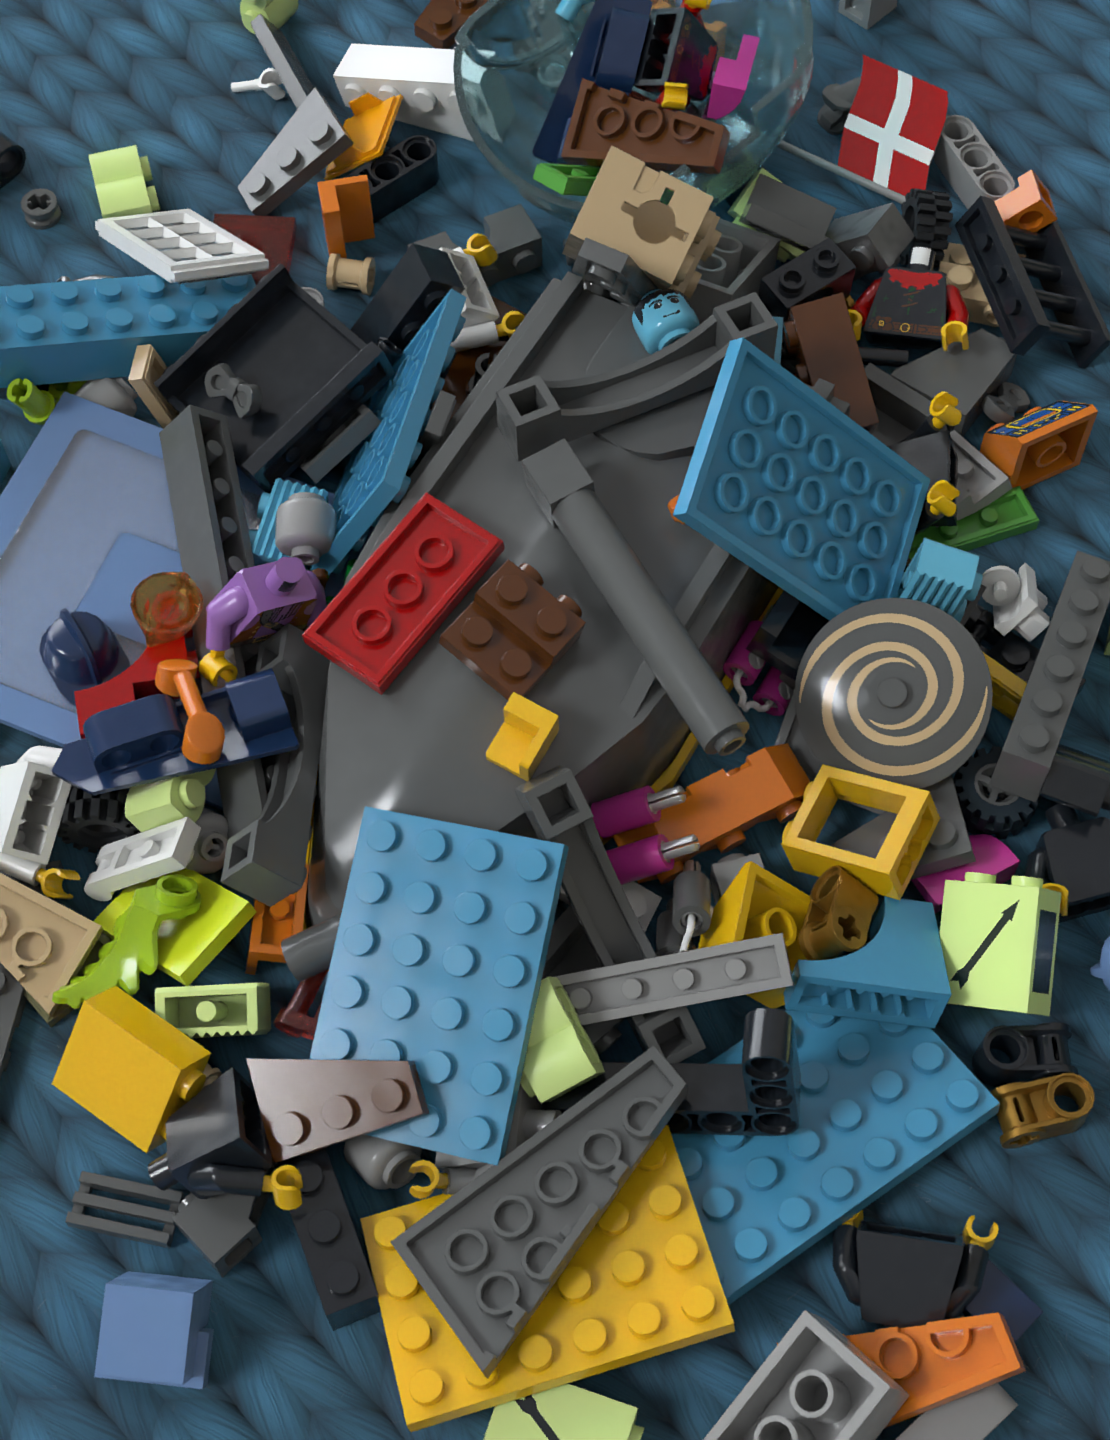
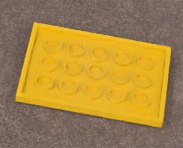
(625, 1296)

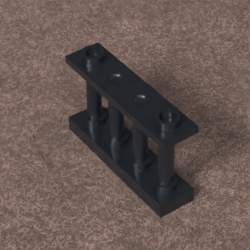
(1011, 294)

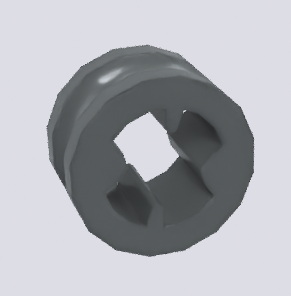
(41, 209)

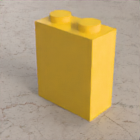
(130, 1067)

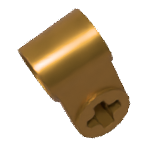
(836, 915)
(1031, 1114)

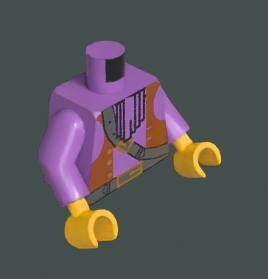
(257, 606)

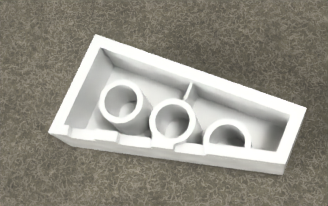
(416, 73)

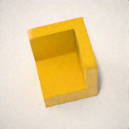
(523, 737)

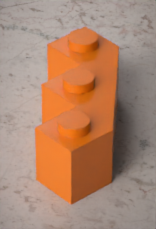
(728, 805)

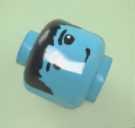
(663, 318)

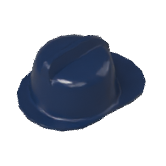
(81, 652)

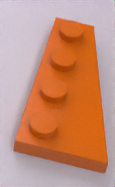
(942, 1359)

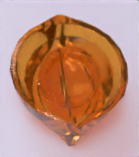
(166, 606)

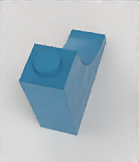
(889, 980)

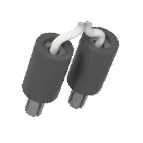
(686, 913)

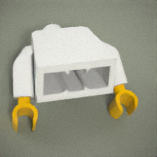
(479, 306)
(30, 817)

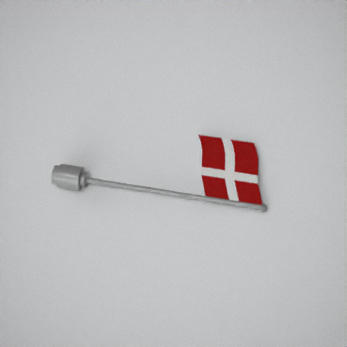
(888, 132)

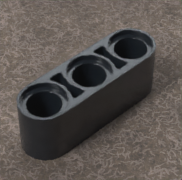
(400, 174)

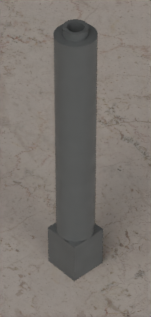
(570, 503)

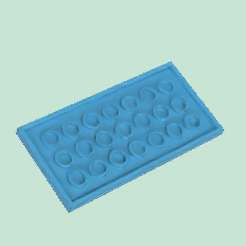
(871, 1115)

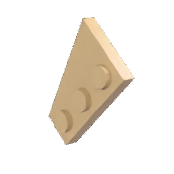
(42, 941)

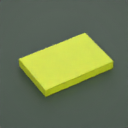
(192, 942)

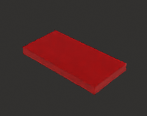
(403, 593)

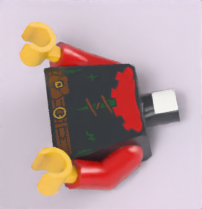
(677, 56)
(912, 307)

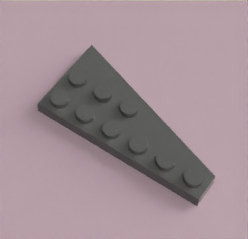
(611, 274)
(517, 1225)

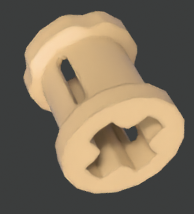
(350, 273)

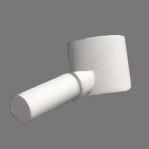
(268, 81)

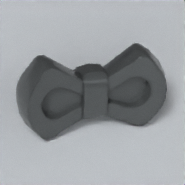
(222, 382)
(1010, 400)

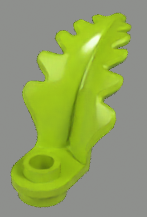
(135, 940)

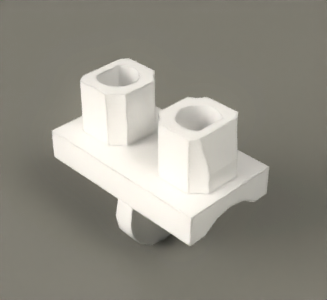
(1015, 600)

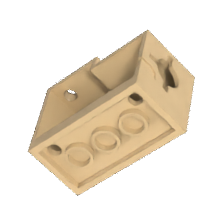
(628, 216)

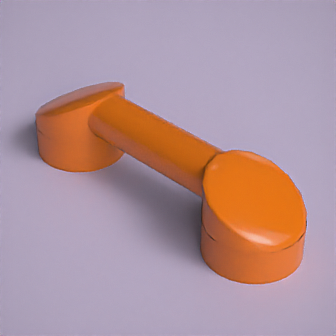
(204, 731)

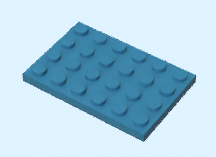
(380, 462)
(799, 488)
(443, 970)

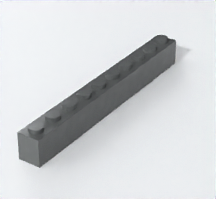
(212, 550)

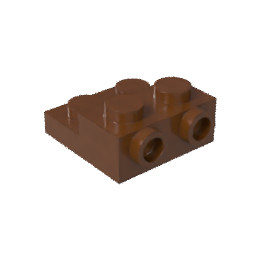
(514, 630)

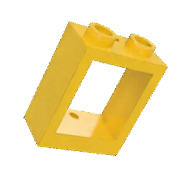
(901, 850)

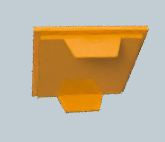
(367, 130)

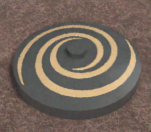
(894, 692)

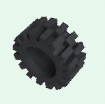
(929, 220)
(95, 819)

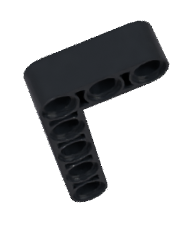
(732, 1099)

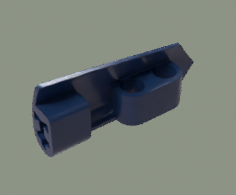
(605, 55)
(145, 736)

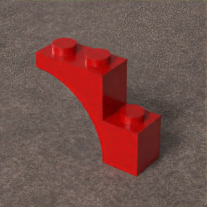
(134, 682)

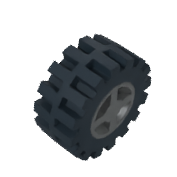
(984, 811)

